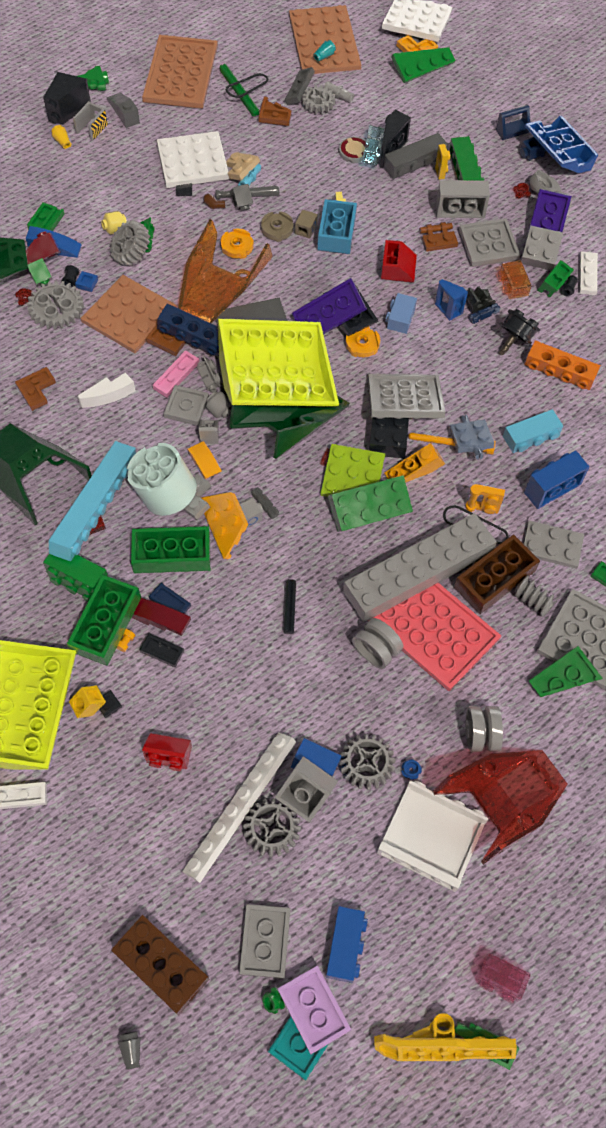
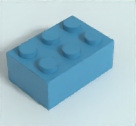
(337, 226)

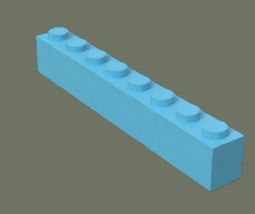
(91, 502)

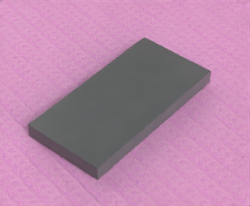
(263, 310)

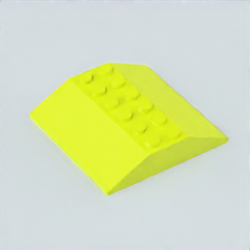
(275, 363)
(31, 702)

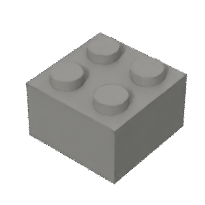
(541, 248)
(306, 789)

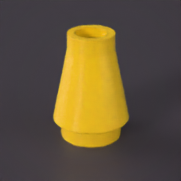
(60, 135)

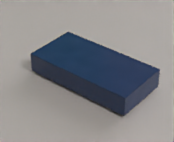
(168, 598)

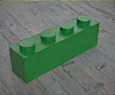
(465, 159)

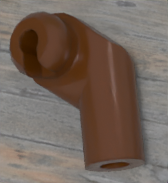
(212, 203)

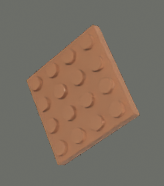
(126, 313)

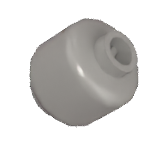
(218, 404)

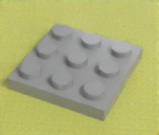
(489, 242)

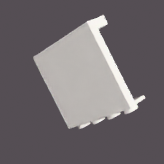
(432, 835)

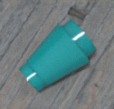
(324, 51)

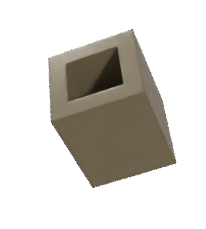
(306, 224)

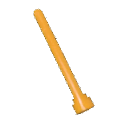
(441, 440)

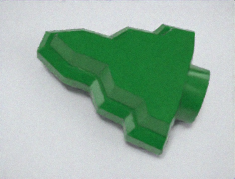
(96, 78)

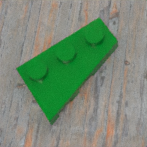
(565, 673)

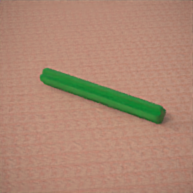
(238, 88)

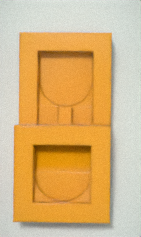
(204, 460)

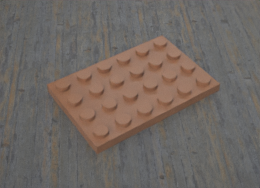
(322, 24)
(180, 71)

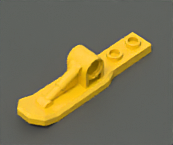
(439, 1045)

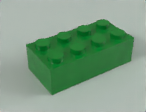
(370, 503)
(171, 549)
(104, 620)

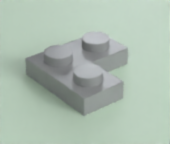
(198, 506)

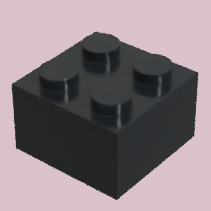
(389, 436)

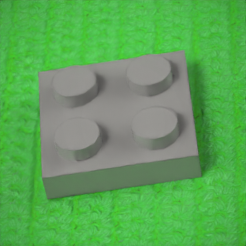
(186, 405)

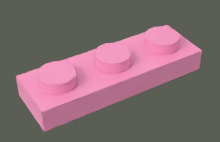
(176, 373)

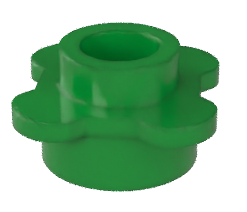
(272, 1001)

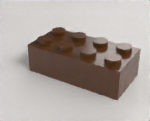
(496, 574)

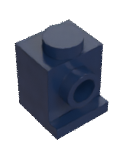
(532, 149)

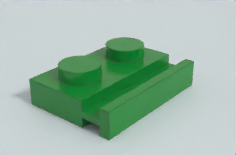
(46, 217)

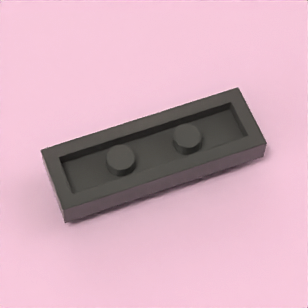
(299, 86)

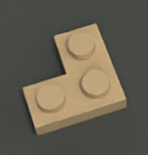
(241, 165)

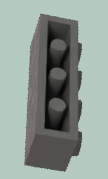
(413, 156)

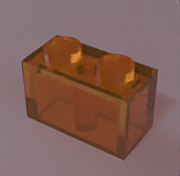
(514, 279)

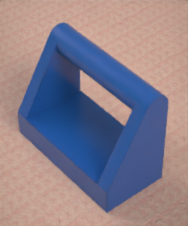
(457, 299)

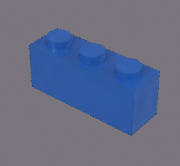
(346, 945)

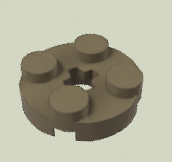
(277, 233)

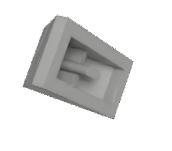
(209, 431)

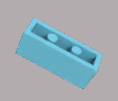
(532, 431)

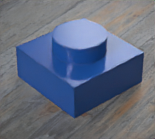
(86, 281)

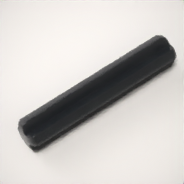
(289, 613)

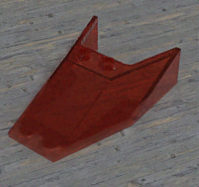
(513, 791)

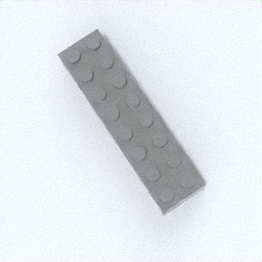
(418, 567)

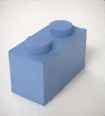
(401, 313)

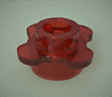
(522, 190)
(24, 292)

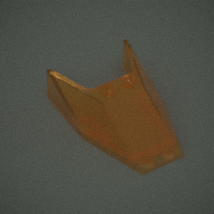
(208, 288)

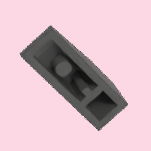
(124, 109)

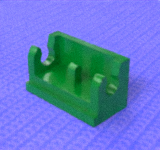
(556, 278)

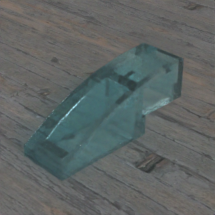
(373, 145)

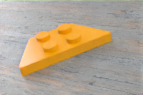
(225, 521)

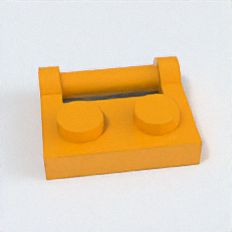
(490, 502)

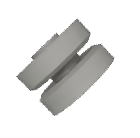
(377, 643)
(484, 728)

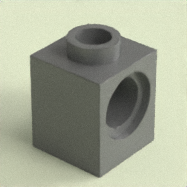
(242, 197)

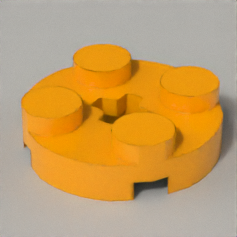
(237, 251)
(363, 349)

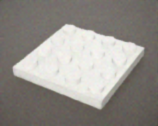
(417, 18)
(192, 159)

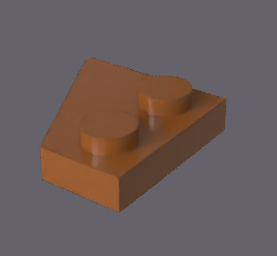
(274, 113)

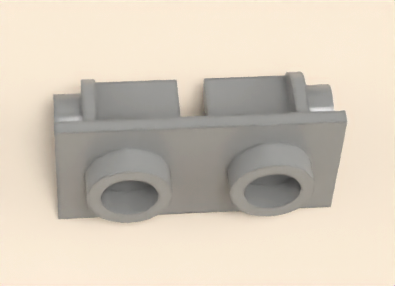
(207, 368)

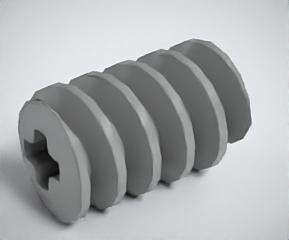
(534, 596)

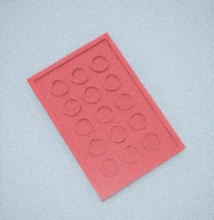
(440, 634)

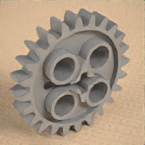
(45, 311)

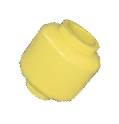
(112, 221)

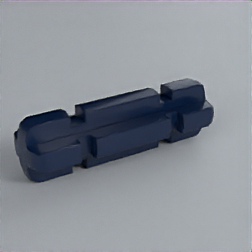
(484, 313)

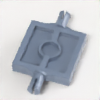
(472, 436)

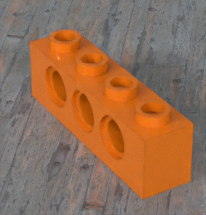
(562, 365)

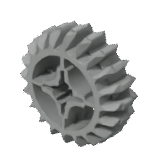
(129, 243)
(380, 750)
(263, 823)

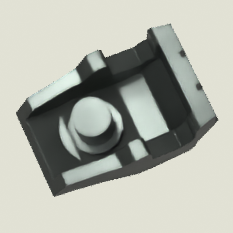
(478, 299)

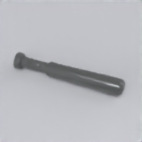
(255, 192)

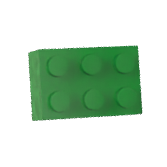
(76, 575)

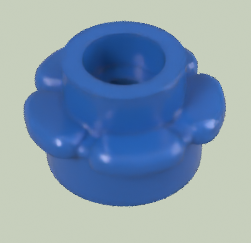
(411, 774)

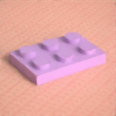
(314, 1010)

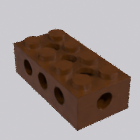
(160, 949)

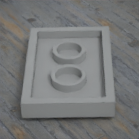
(554, 544)
(265, 941)

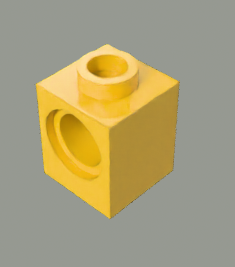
(87, 701)

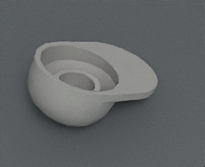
(541, 180)

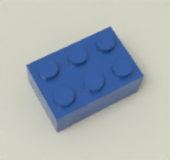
(556, 479)

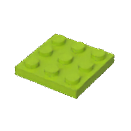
(351, 469)

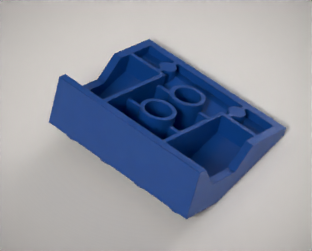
(564, 144)

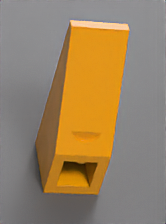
(418, 464)

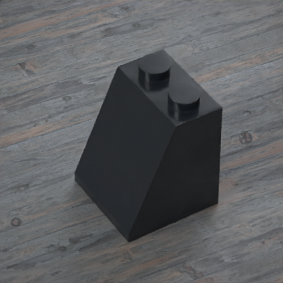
(65, 97)

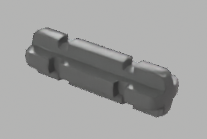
(266, 504)

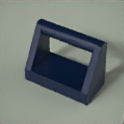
(516, 127)

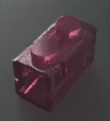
(503, 978)

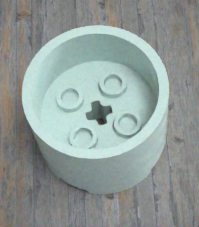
(161, 479)

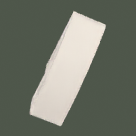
(107, 391)

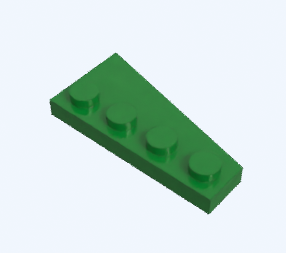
(419, 63)

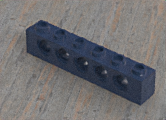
(187, 322)

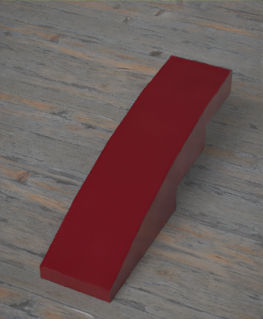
(161, 616)

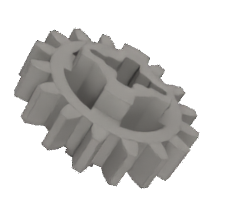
(318, 99)

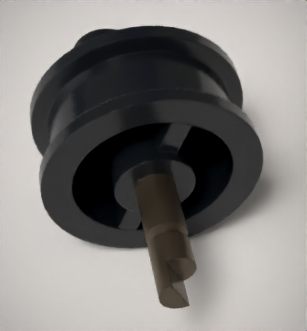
(518, 328)

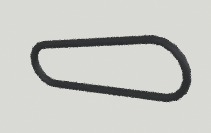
(239, 96)
(454, 506)

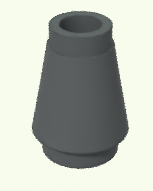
(130, 1049)

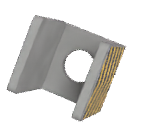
(85, 115)

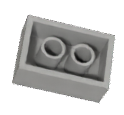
(462, 199)

